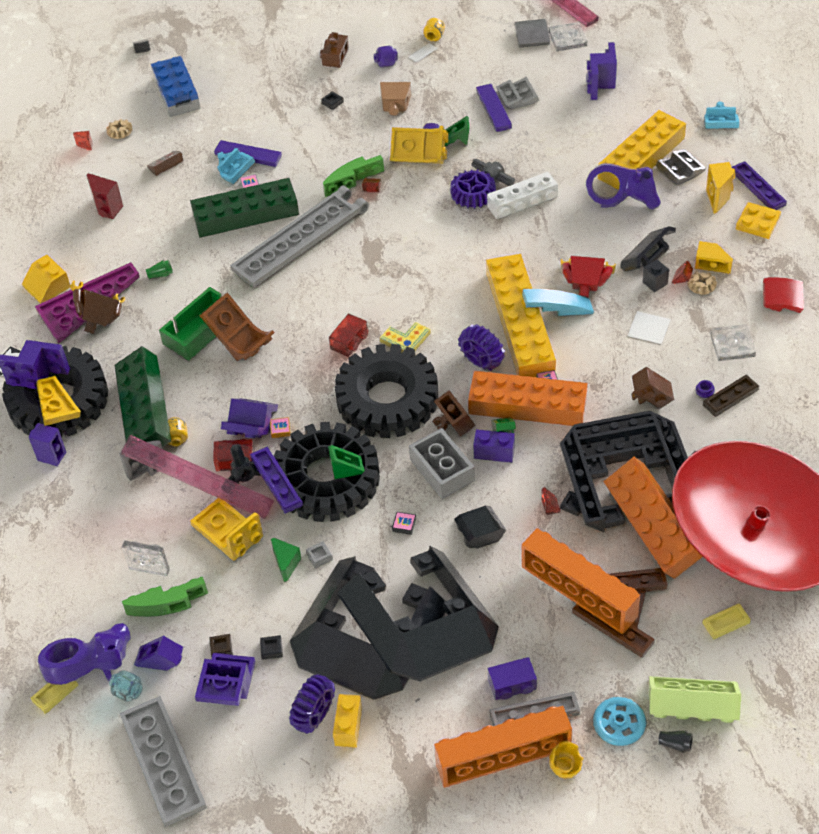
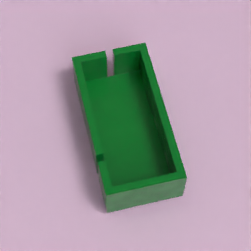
(191, 330)

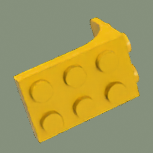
(418, 145)
(228, 528)

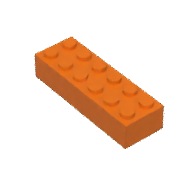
(527, 398)
(652, 516)
(580, 580)
(501, 746)

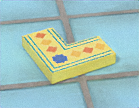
(412, 338)

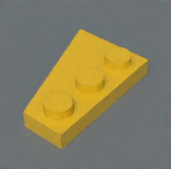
(55, 402)

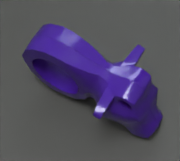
(633, 183)
(103, 652)

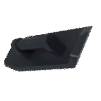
(638, 254)

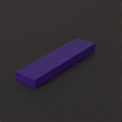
(494, 107)
(260, 155)
(759, 186)
(276, 480)

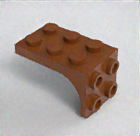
(235, 328)

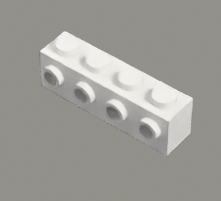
(522, 195)

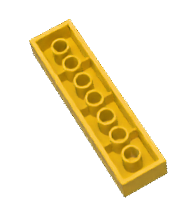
(521, 325)

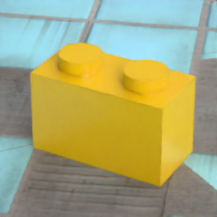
(347, 720)

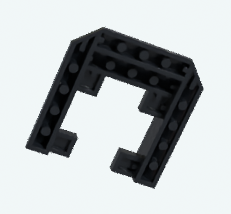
(615, 440)
(433, 647)
(342, 657)

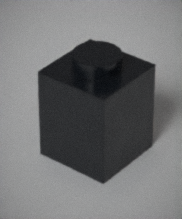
(655, 275)

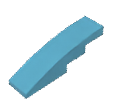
(559, 301)

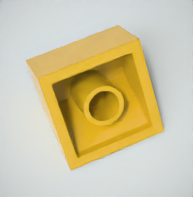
(719, 184)
(45, 279)

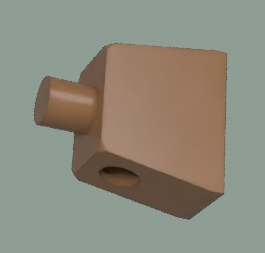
(395, 96)

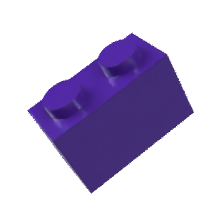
(47, 444)
(494, 446)
(512, 678)

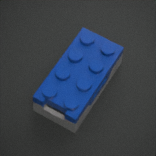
(175, 86)

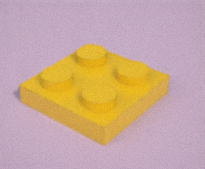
(758, 220)

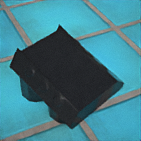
(480, 527)

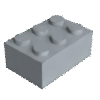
(442, 463)

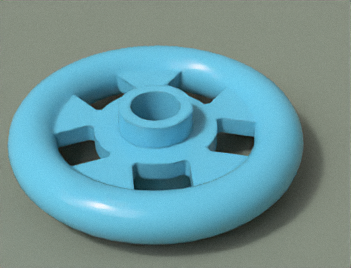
(617, 737)

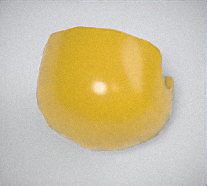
(566, 760)

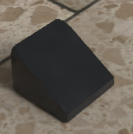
(141, 46)

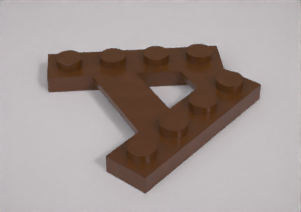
(633, 638)

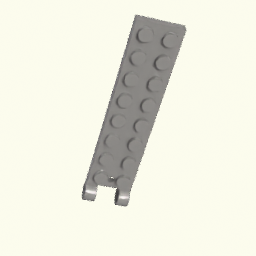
(298, 237)

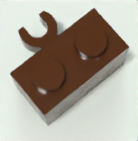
(334, 50)
(651, 388)
(453, 414)

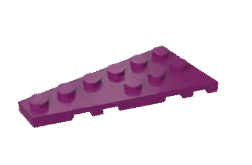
(60, 312)

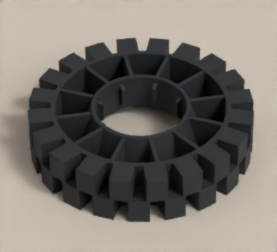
(386, 366)
(88, 395)
(334, 495)

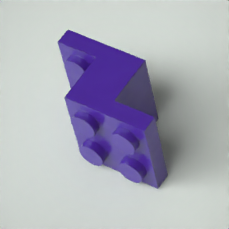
(601, 71)
(34, 363)
(249, 417)
(225, 679)

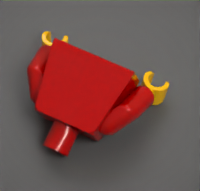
(586, 273)

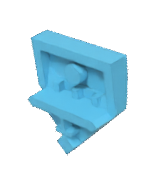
(721, 117)
(234, 165)

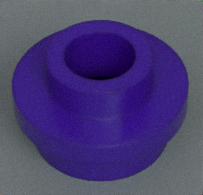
(705, 389)

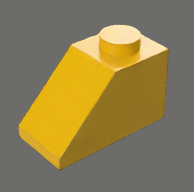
(713, 258)

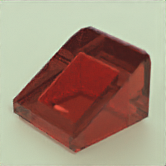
(83, 139)
(371, 185)
(683, 273)
(549, 502)

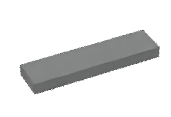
(519, 710)

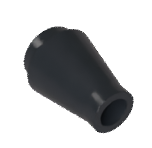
(676, 740)

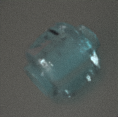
(125, 685)

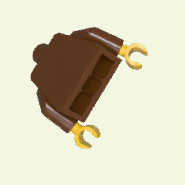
(95, 307)

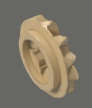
(124, 131)
(699, 287)

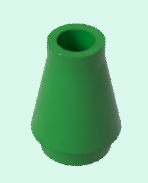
(161, 269)

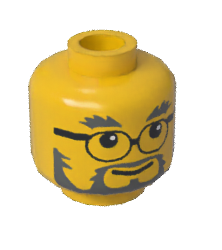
(434, 29)
(178, 431)

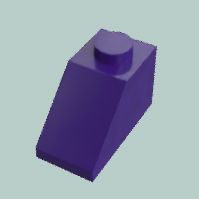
(159, 654)

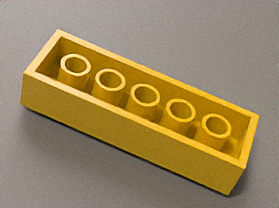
(645, 145)

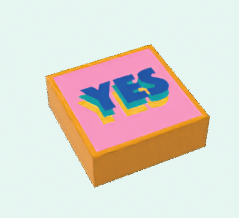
(280, 427)

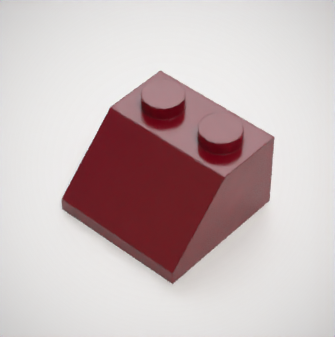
(105, 196)

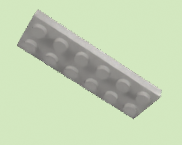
(163, 761)

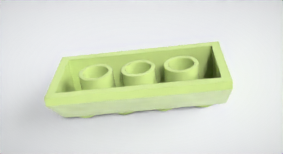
(694, 699)

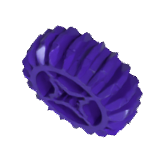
(472, 188)
(481, 347)
(311, 703)

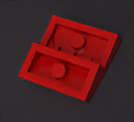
(783, 293)

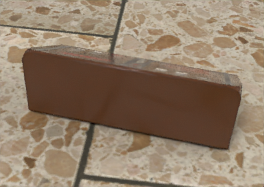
(166, 162)

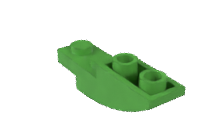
(352, 172)
(158, 603)

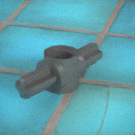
(495, 170)

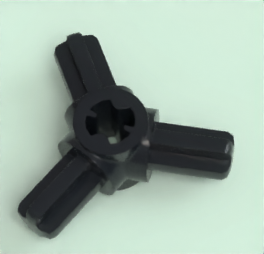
(241, 467)

